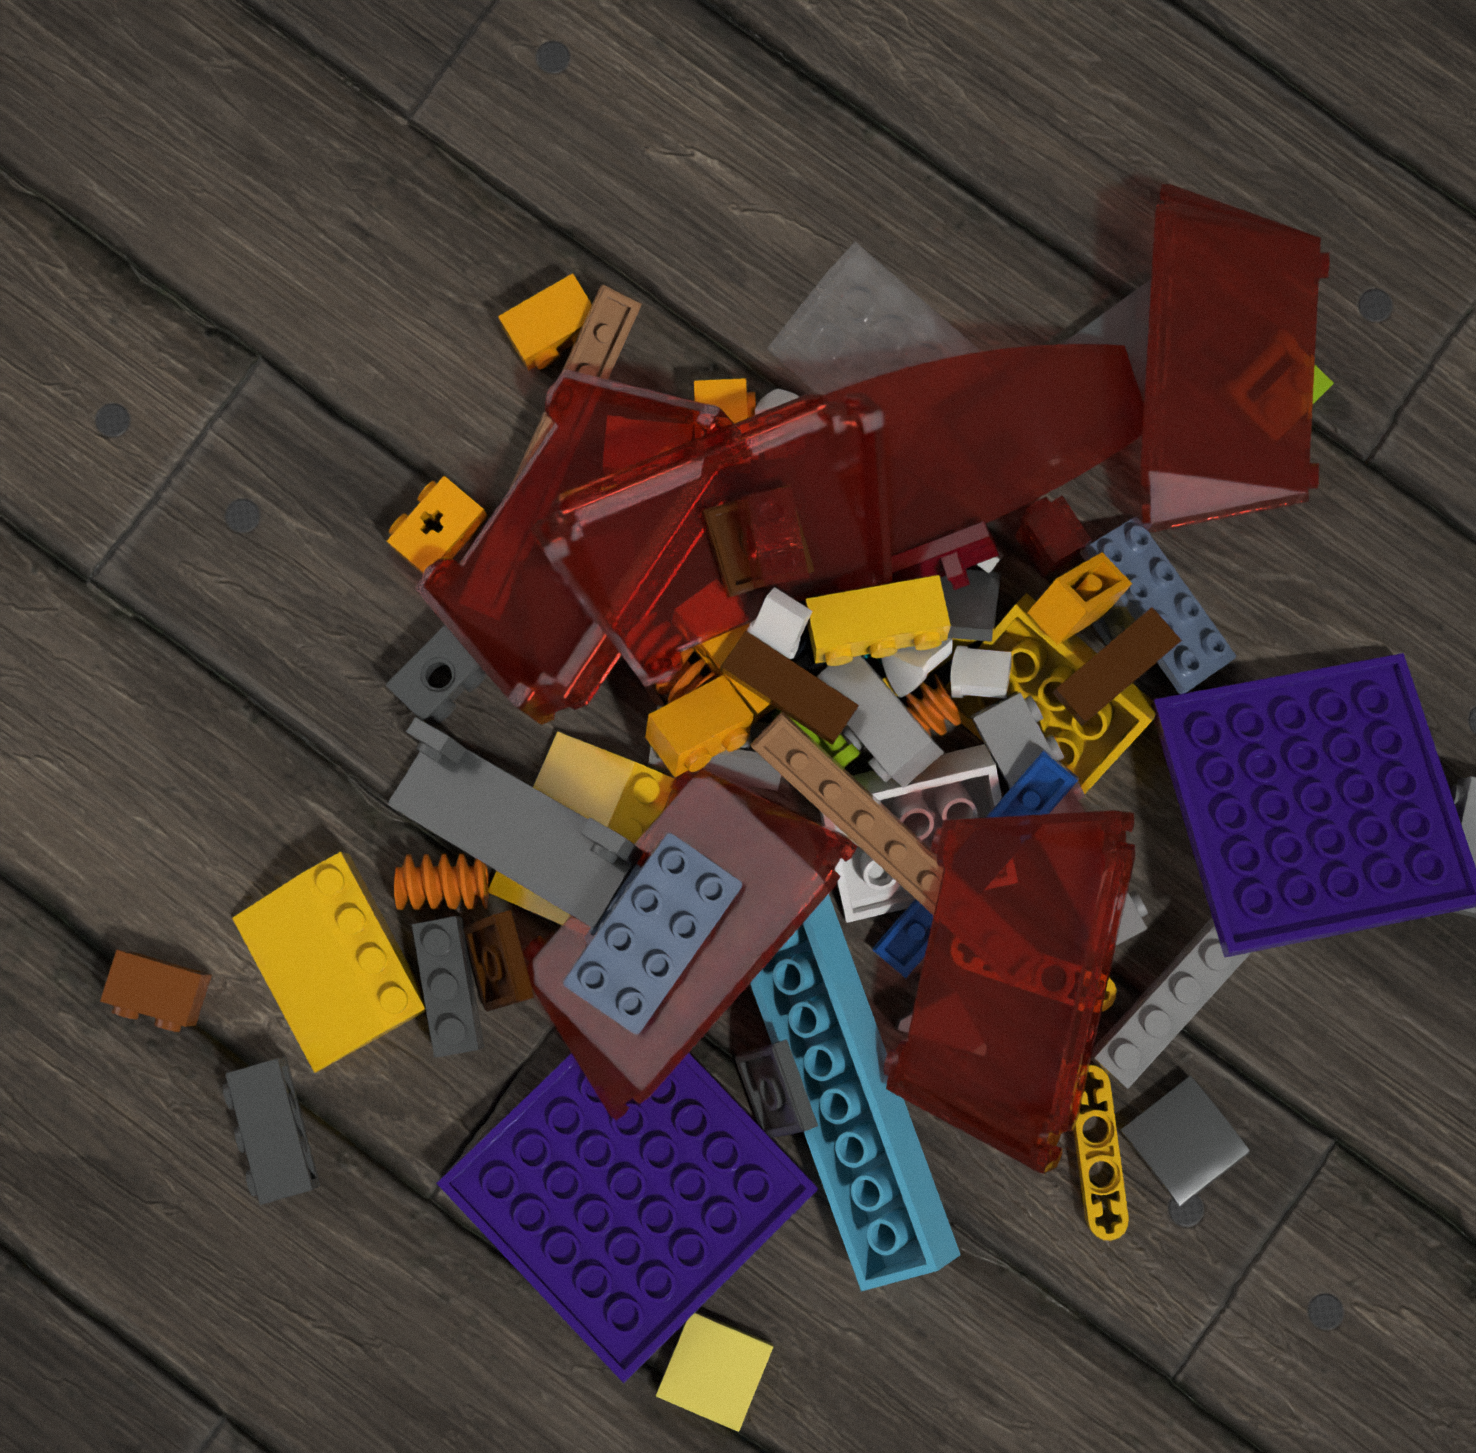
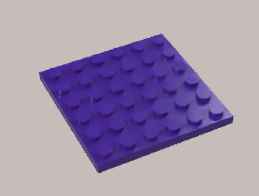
(1315, 804)
(628, 1215)

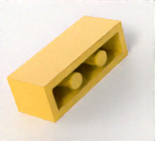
(878, 620)

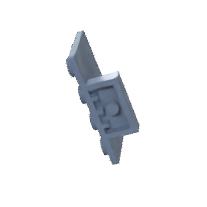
(1160, 587)
(651, 932)

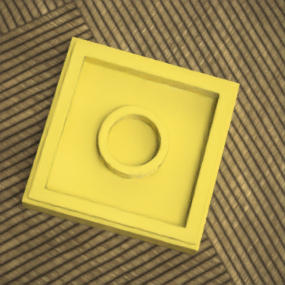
(714, 1370)

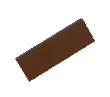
(1116, 666)
(789, 687)

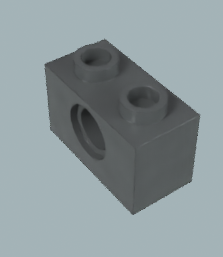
(413, 682)

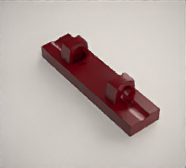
(943, 557)

